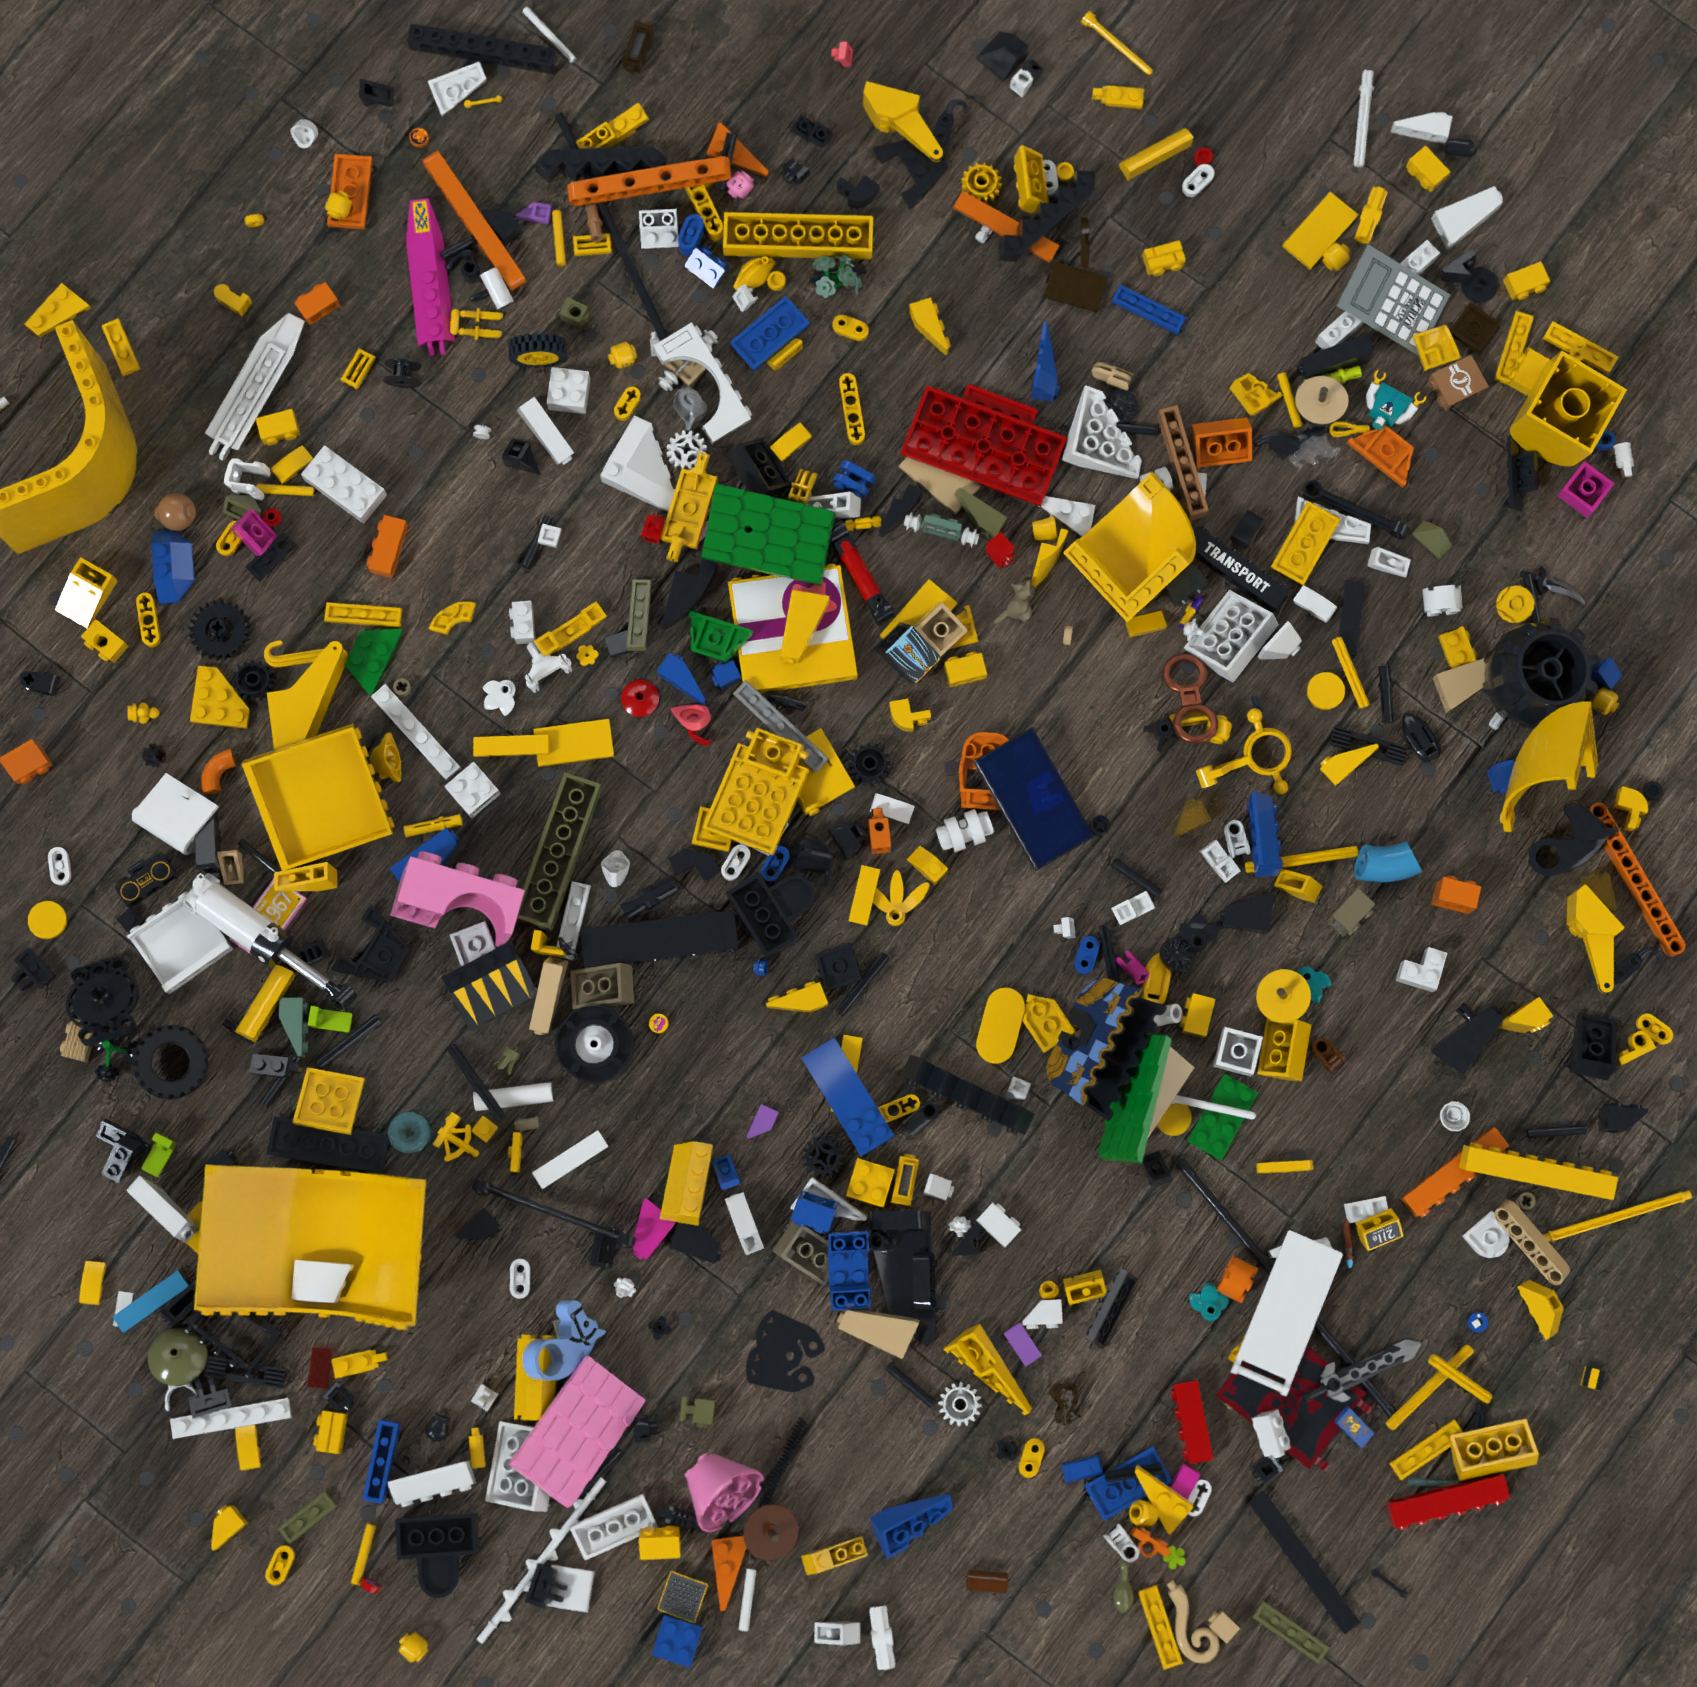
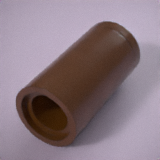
(987, 1581)

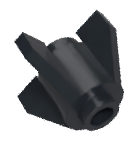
(1160, 735)

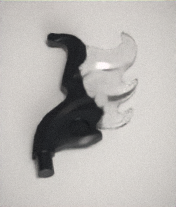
(1301, 447)

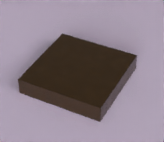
(1474, 327)

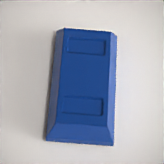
(1082, 1468)

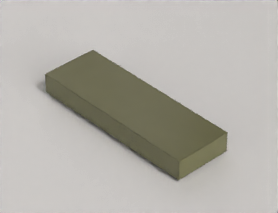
(307, 1517)

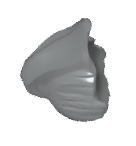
(689, 406)

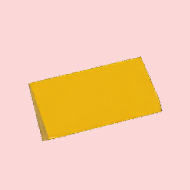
(785, 354)
(1146, 624)
(1191, 718)

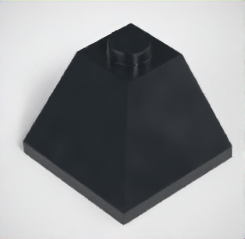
(1003, 54)

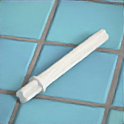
(1363, 117)

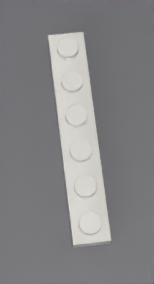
(415, 732)
(231, 1418)

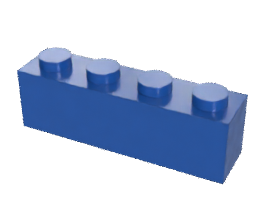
(382, 1461)

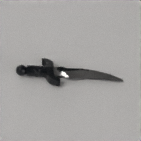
(1555, 586)

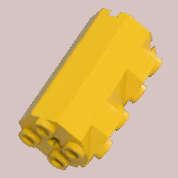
(533, 1395)

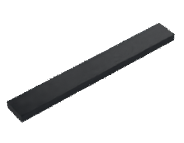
(1304, 1562)

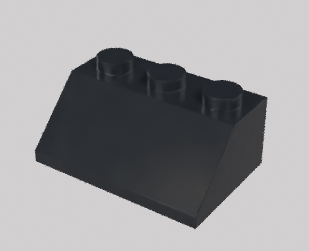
(758, 468)

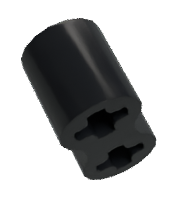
(1246, 529)

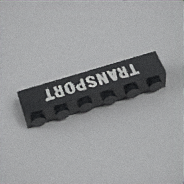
(1238, 571)

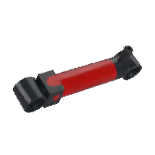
(848, 553)

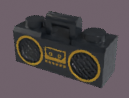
(151, 879)

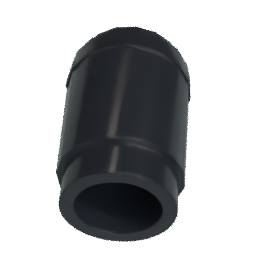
(1459, 147)

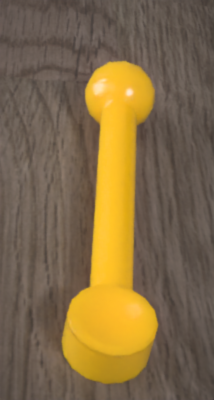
(468, 104)

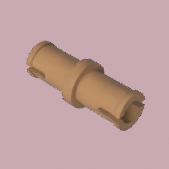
(594, 223)

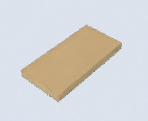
(938, 482)

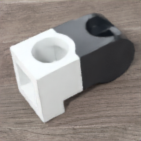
(1026, 77)

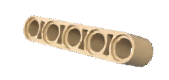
(1523, 1238)

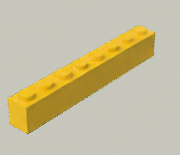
(1538, 1172)

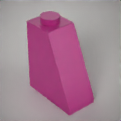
(650, 1230)

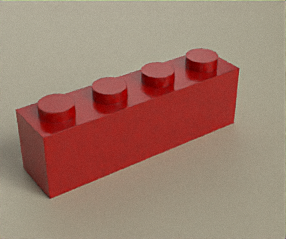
(1192, 1422)

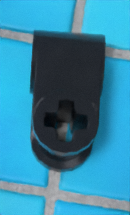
(43, 682)

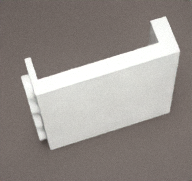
(178, 944)

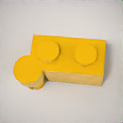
(1527, 371)

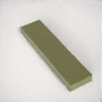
(639, 615)
(1290, 1632)

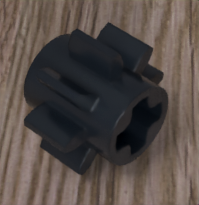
(153, 755)

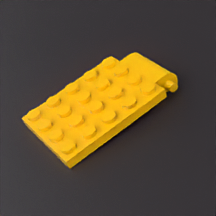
(758, 791)

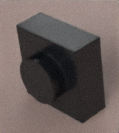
(130, 919)

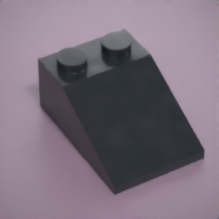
(1593, 1046)

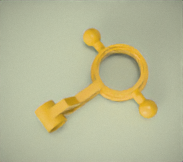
(1208, 775)

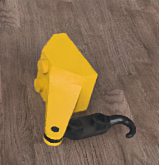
(898, 111)
(1597, 926)

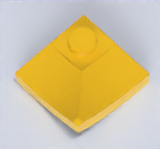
(1436, 347)

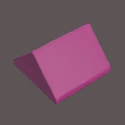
(254, 532)

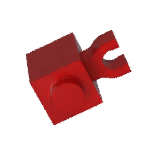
(653, 528)

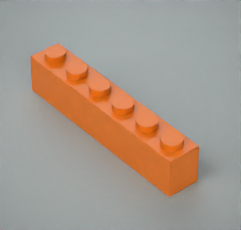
(1447, 1178)

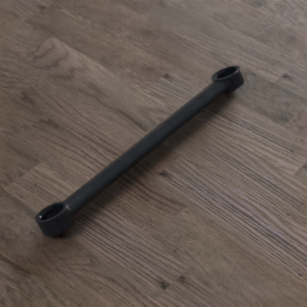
(618, 1236)

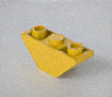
(1543, 1306)

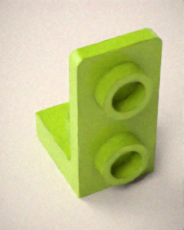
(329, 1019)
(159, 1155)

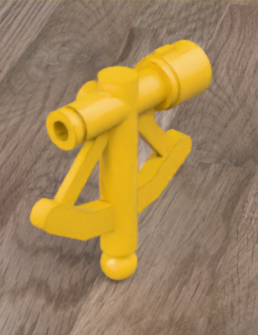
(446, 1134)

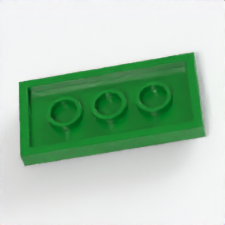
(1215, 1129)

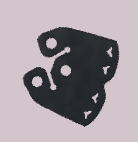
(772, 1349)

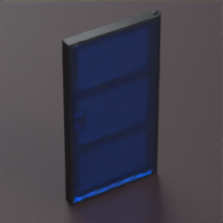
(1033, 799)

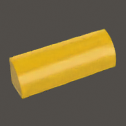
(1156, 153)
(265, 1003)

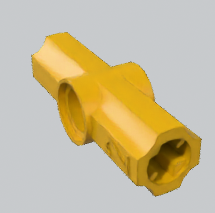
(1371, 215)

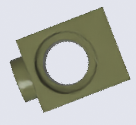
(571, 306)

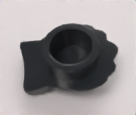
(437, 1428)

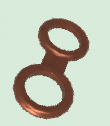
(1190, 699)

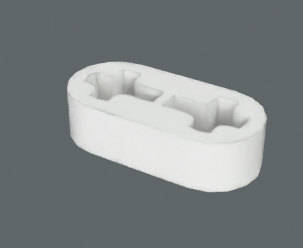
(1202, 1499)

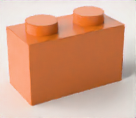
(317, 303)

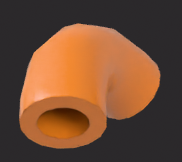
(214, 769)

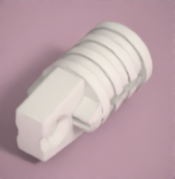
(1624, 458)

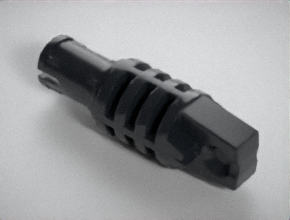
(679, 1518)

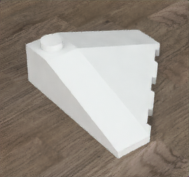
(1096, 441)
(638, 466)

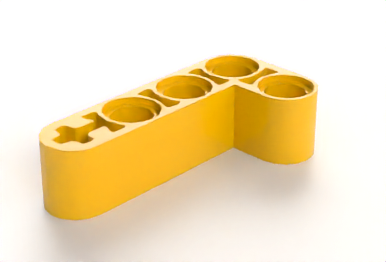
(706, 206)

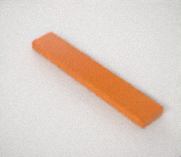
(1000, 223)

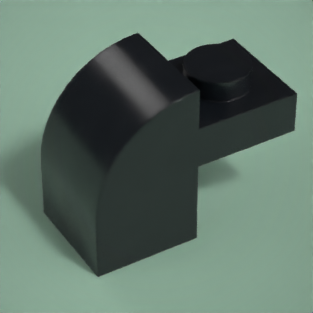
(859, 195)

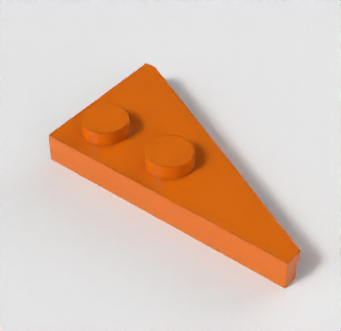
(741, 158)
(727, 1560)

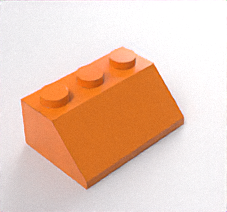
(1222, 442)

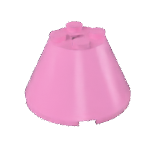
(721, 1490)

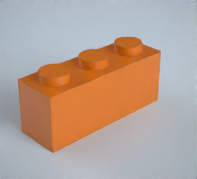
(387, 546)

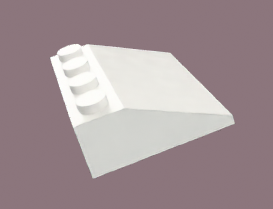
(1232, 635)
(505, 1483)

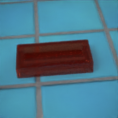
(319, 1368)

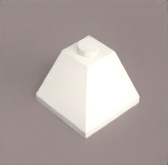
(1282, 644)

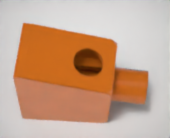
(879, 840)

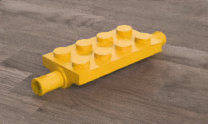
(689, 508)

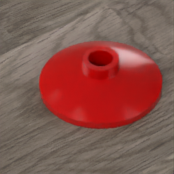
(641, 707)

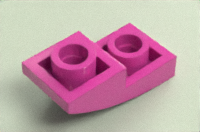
(1185, 1480)

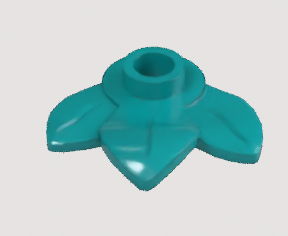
(1316, 982)
(1209, 1299)

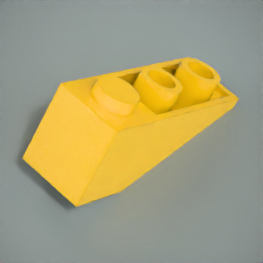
(926, 321)
(804, 1000)
(834, 1556)

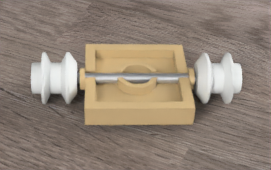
(684, 369)

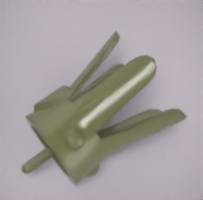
(508, 1056)

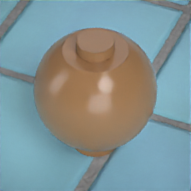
(175, 511)

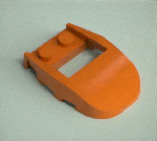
(975, 747)

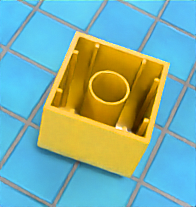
(1566, 411)

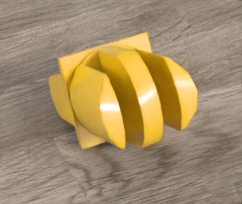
(803, 486)

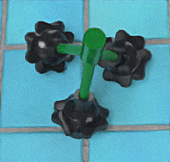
(106, 1072)

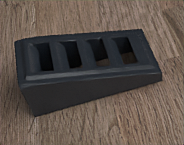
(320, 943)

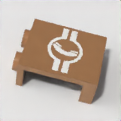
(1457, 382)

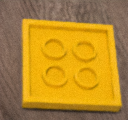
(328, 1101)

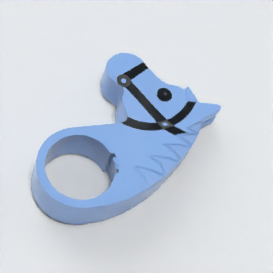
(574, 1343)

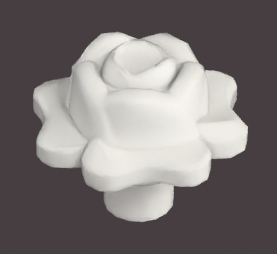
(1191, 629)
(960, 1226)
(624, 1287)

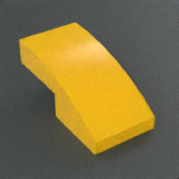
(791, 441)
(291, 464)
(91, 1283)
(247, 1447)

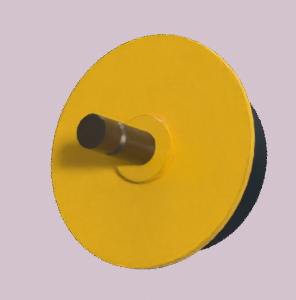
(1283, 996)

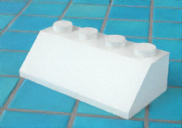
(432, 1482)

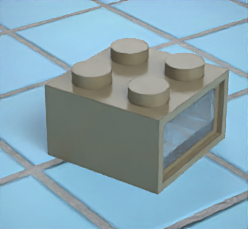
(1348, 915)

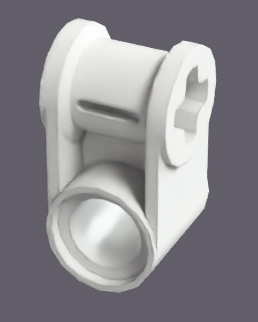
(1236, 840)
(1121, 1542)

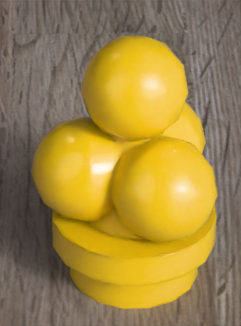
(141, 713)

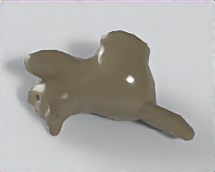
(1019, 606)

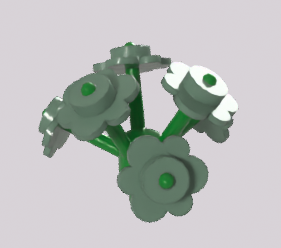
(843, 277)

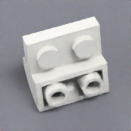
(658, 228)

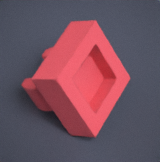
(843, 54)

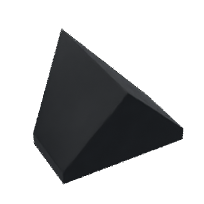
(520, 456)

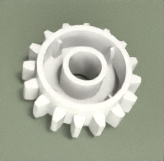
(970, 1404)

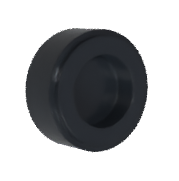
(1652, 791)

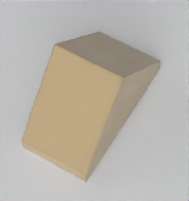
(231, 866)

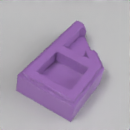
(536, 212)
(763, 1121)

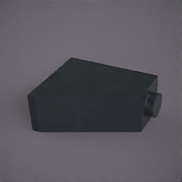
(1249, 915)
(696, 1242)

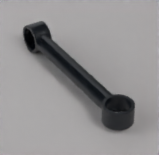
(1395, 528)

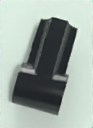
(919, 1119)

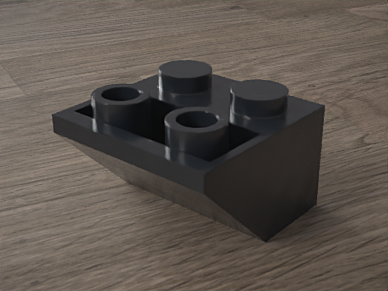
(1617, 1119)

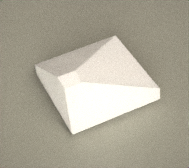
(1018, 1089)

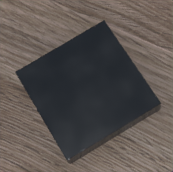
(838, 967)

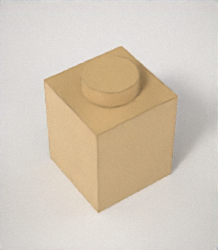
(1222, 1626)

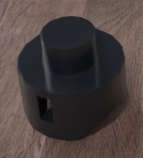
(794, 172)
(644, 1429)

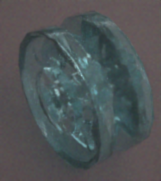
(399, 1138)

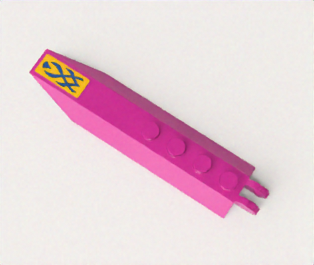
(428, 277)

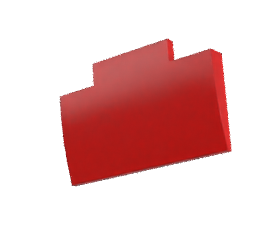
(985, 441)

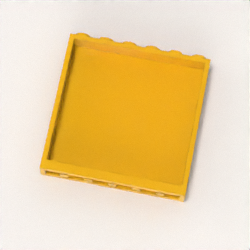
(318, 796)

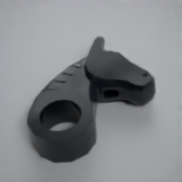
(1586, 838)

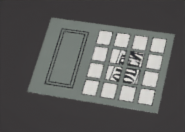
(1392, 298)

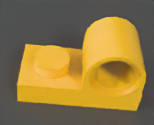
(1636, 1050)

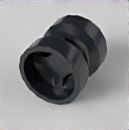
(1100, 822)

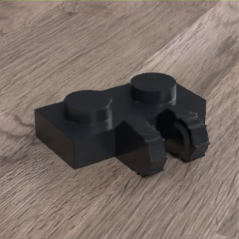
(34, 969)
(209, 1401)
(541, 1586)

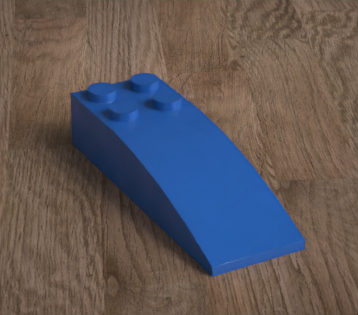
(848, 1097)

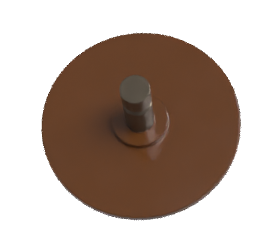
(770, 1532)

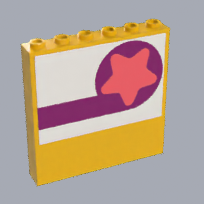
(763, 608)

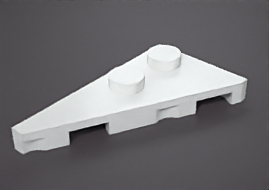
(1073, 514)
(844, 1208)

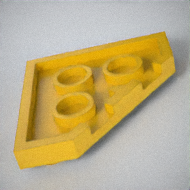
(217, 701)

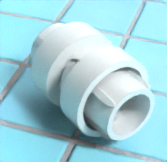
(957, 833)

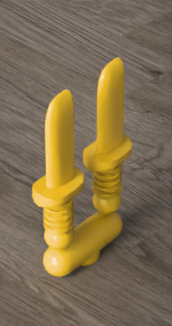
(454, 325)

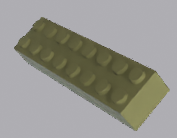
(558, 851)

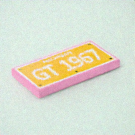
(278, 906)

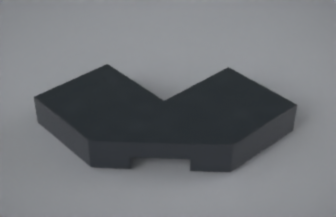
(688, 858)

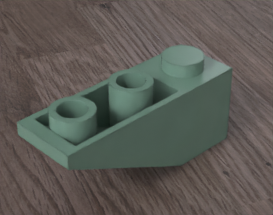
(293, 1017)

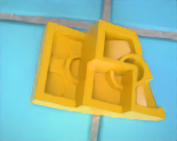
(1047, 558)

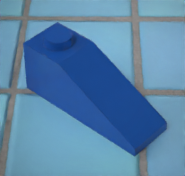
(677, 674)

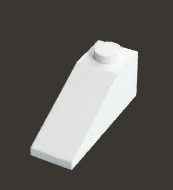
(1429, 127)
(843, 504)

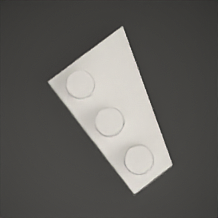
(456, 86)

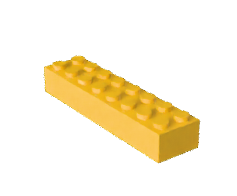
(797, 235)

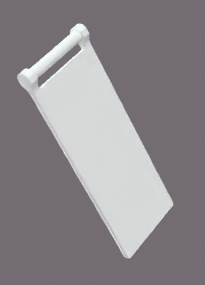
(1287, 1310)

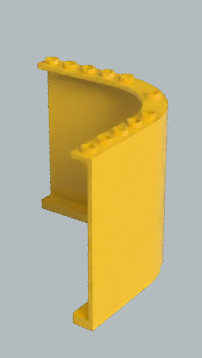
(91, 477)
(271, 1216)

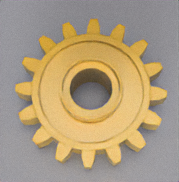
(985, 174)

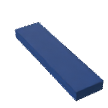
(1148, 309)

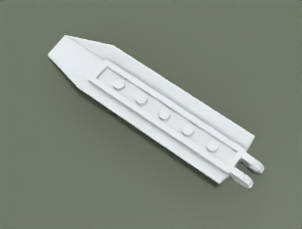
(254, 385)

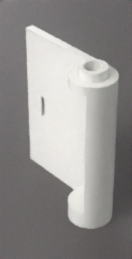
(172, 816)

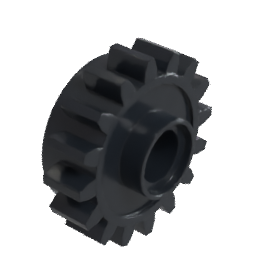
(256, 690)
(869, 774)

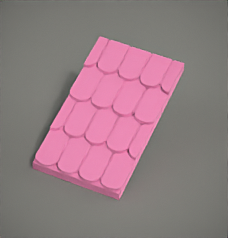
(577, 1432)

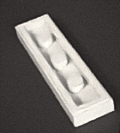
(574, 915)
(570, 1159)

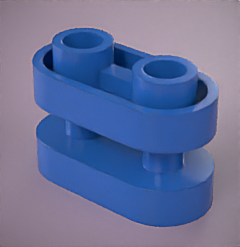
(690, 234)
(843, 481)

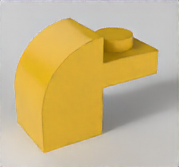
(904, 719)
(1633, 803)

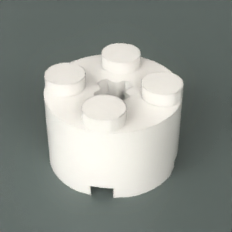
(1442, 599)

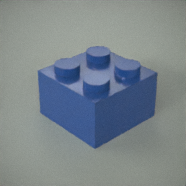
(814, 1212)
(677, 1640)

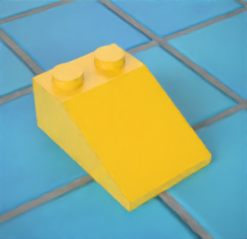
(1343, 764)

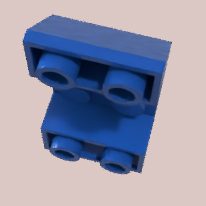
(848, 1270)

